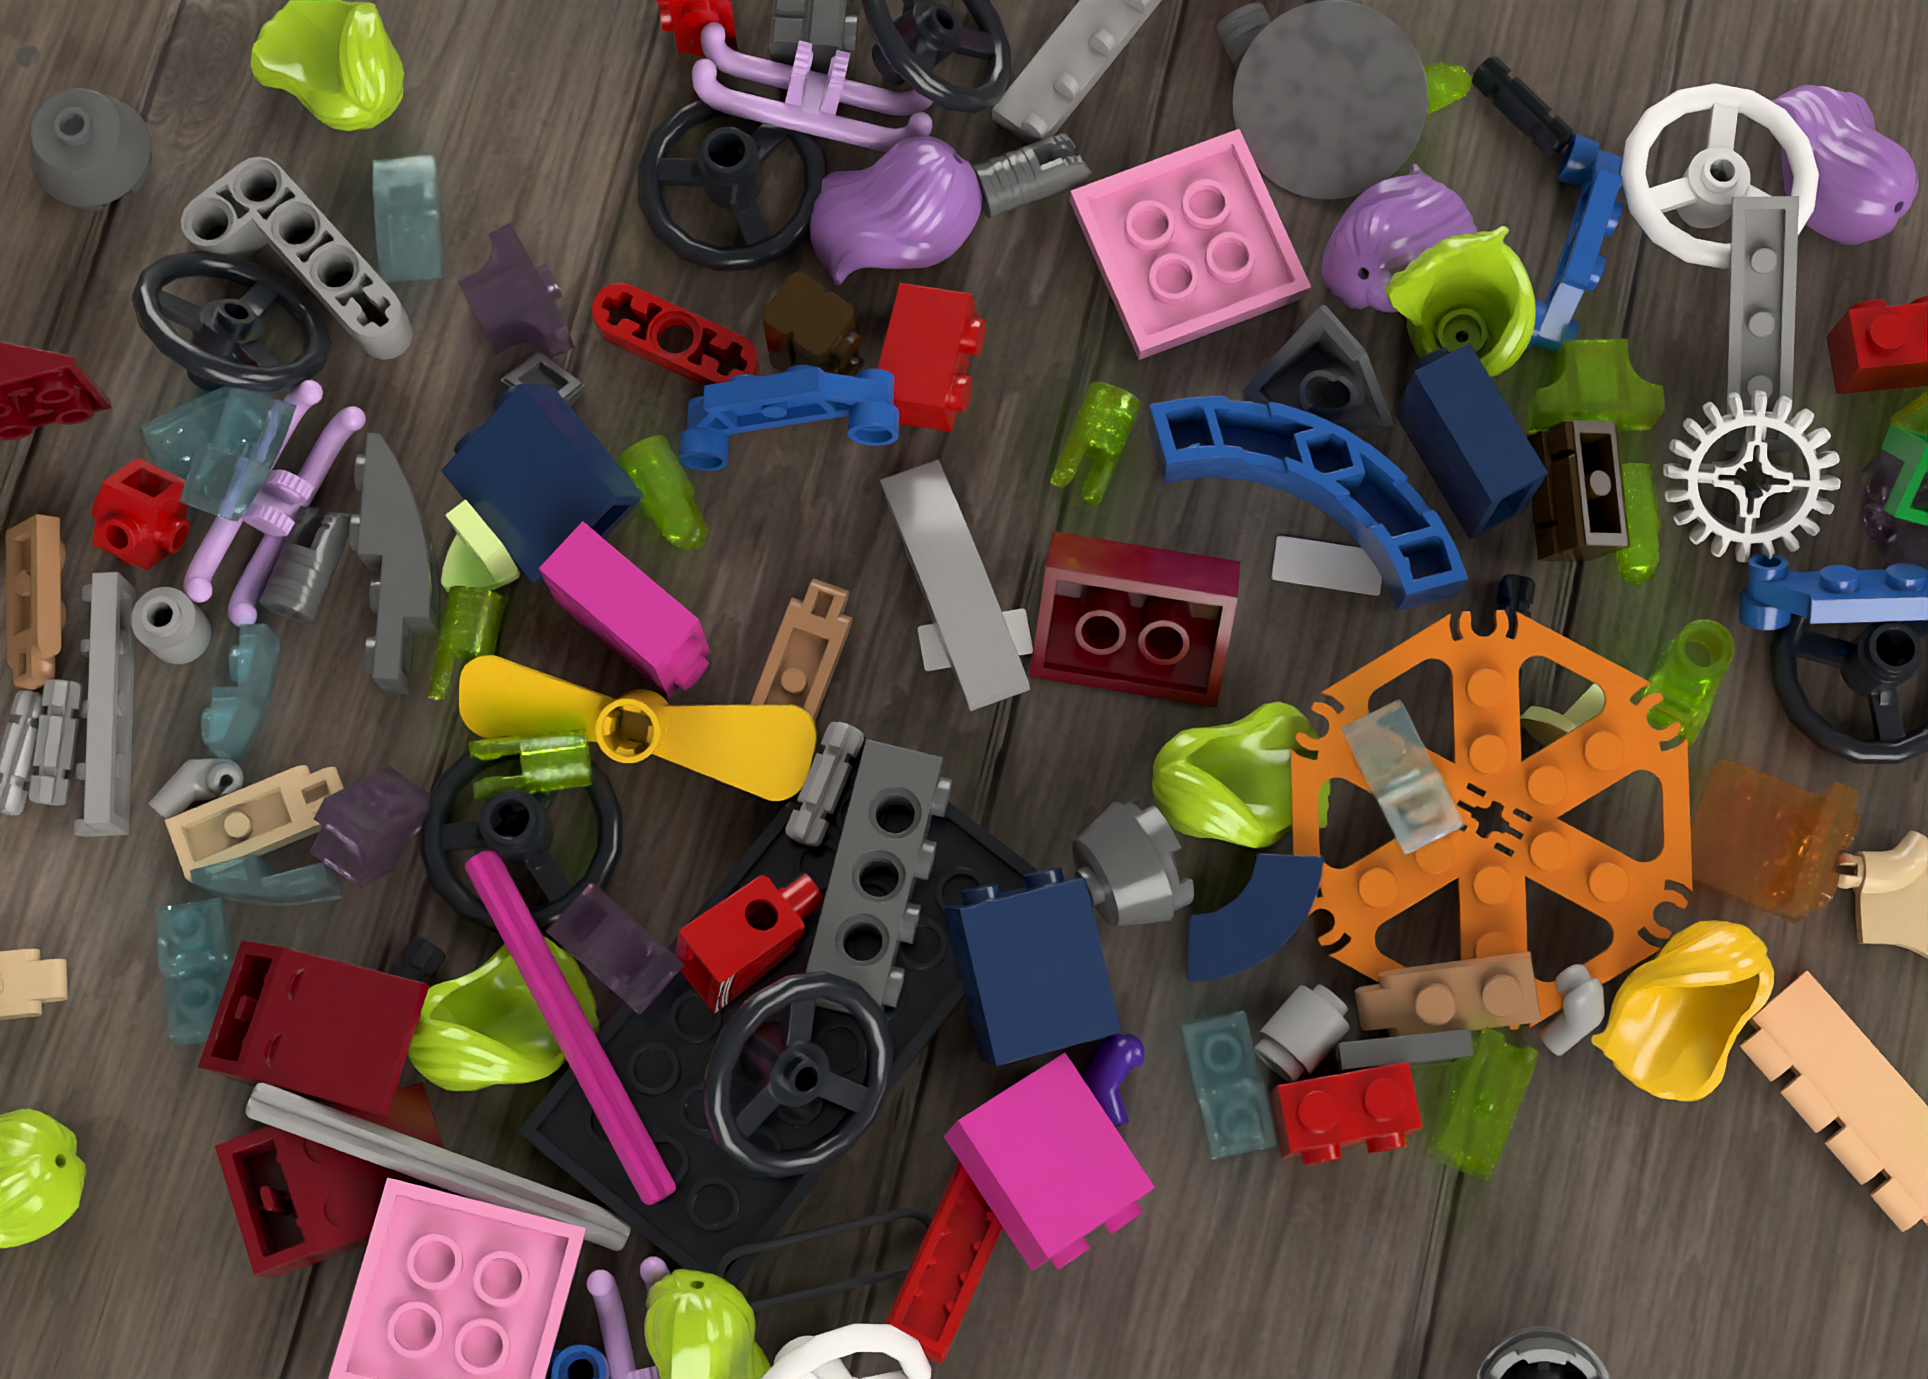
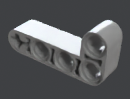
(314, 262)

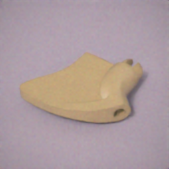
(1890, 893)

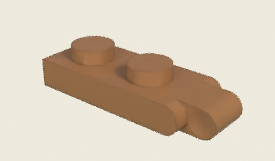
(34, 600)
(806, 649)
(1451, 996)

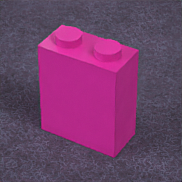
(627, 611)
(1050, 1164)

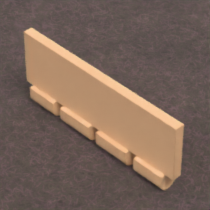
(1849, 1082)

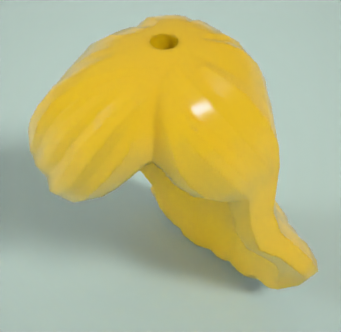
(1686, 1009)

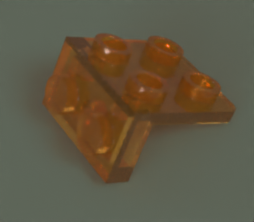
(1770, 840)

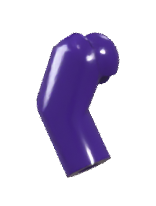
(1108, 1069)

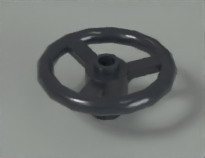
(930, 33)
(731, 178)
(228, 331)
(1871, 667)
(529, 848)
(794, 1072)

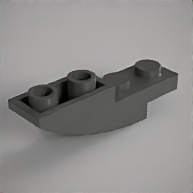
(396, 541)

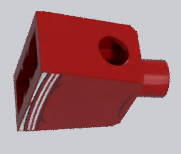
(728, 954)

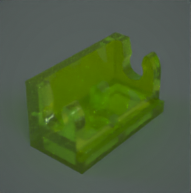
(1483, 1105)

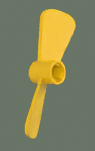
(746, 746)

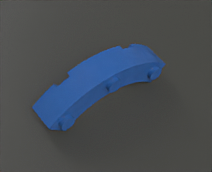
(1320, 466)

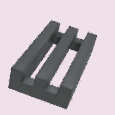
(1418, 1049)

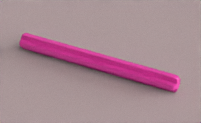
(570, 1027)

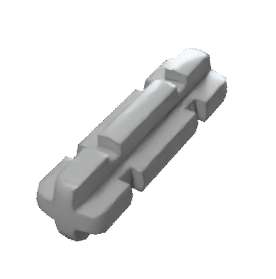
(56, 742)
(18, 750)
(824, 784)

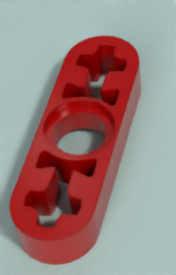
(643, 304)

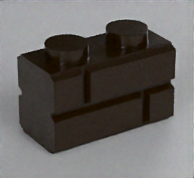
(811, 328)
(1582, 498)

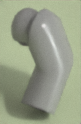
(197, 781)
(1581, 1006)

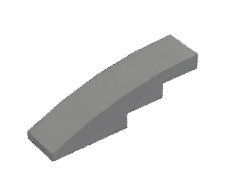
(955, 585)

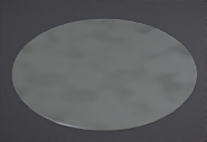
(1330, 99)

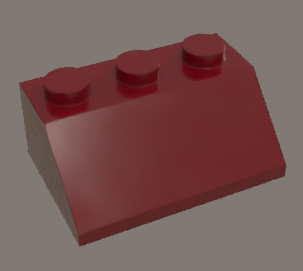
(1135, 619)

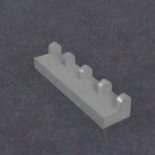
(1069, 66)
(1762, 307)
(108, 707)

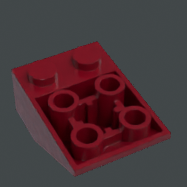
(43, 390)
(314, 1027)
(311, 1200)

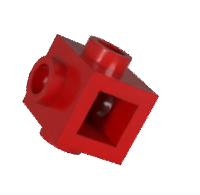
(140, 514)

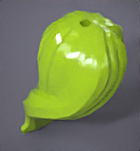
(332, 61)
(1468, 289)
(1235, 778)
(490, 1027)
(37, 1176)
(701, 1329)

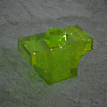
(1595, 385)

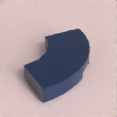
(1258, 920)

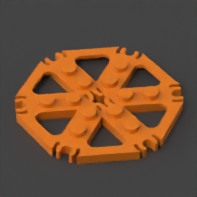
(1542, 785)

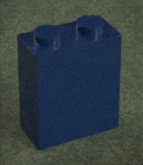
(1469, 440)
(539, 476)
(1032, 967)

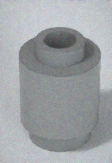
(171, 625)
(1302, 1032)

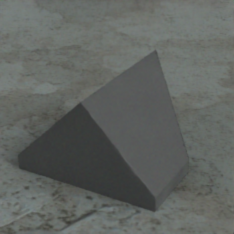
(1325, 375)

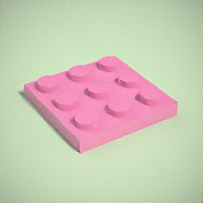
(1189, 244)
(456, 1290)

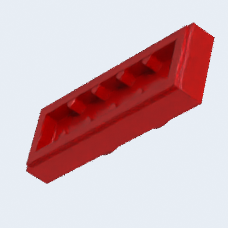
(946, 1267)

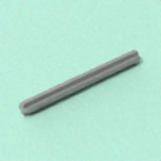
(432, 1163)

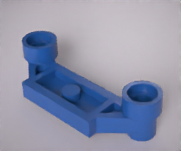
(1579, 261)
(786, 399)
(1831, 595)

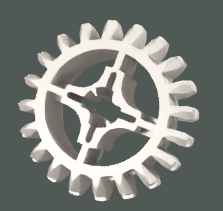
(1756, 422)

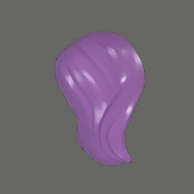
(1862, 174)
(898, 212)
(1386, 232)

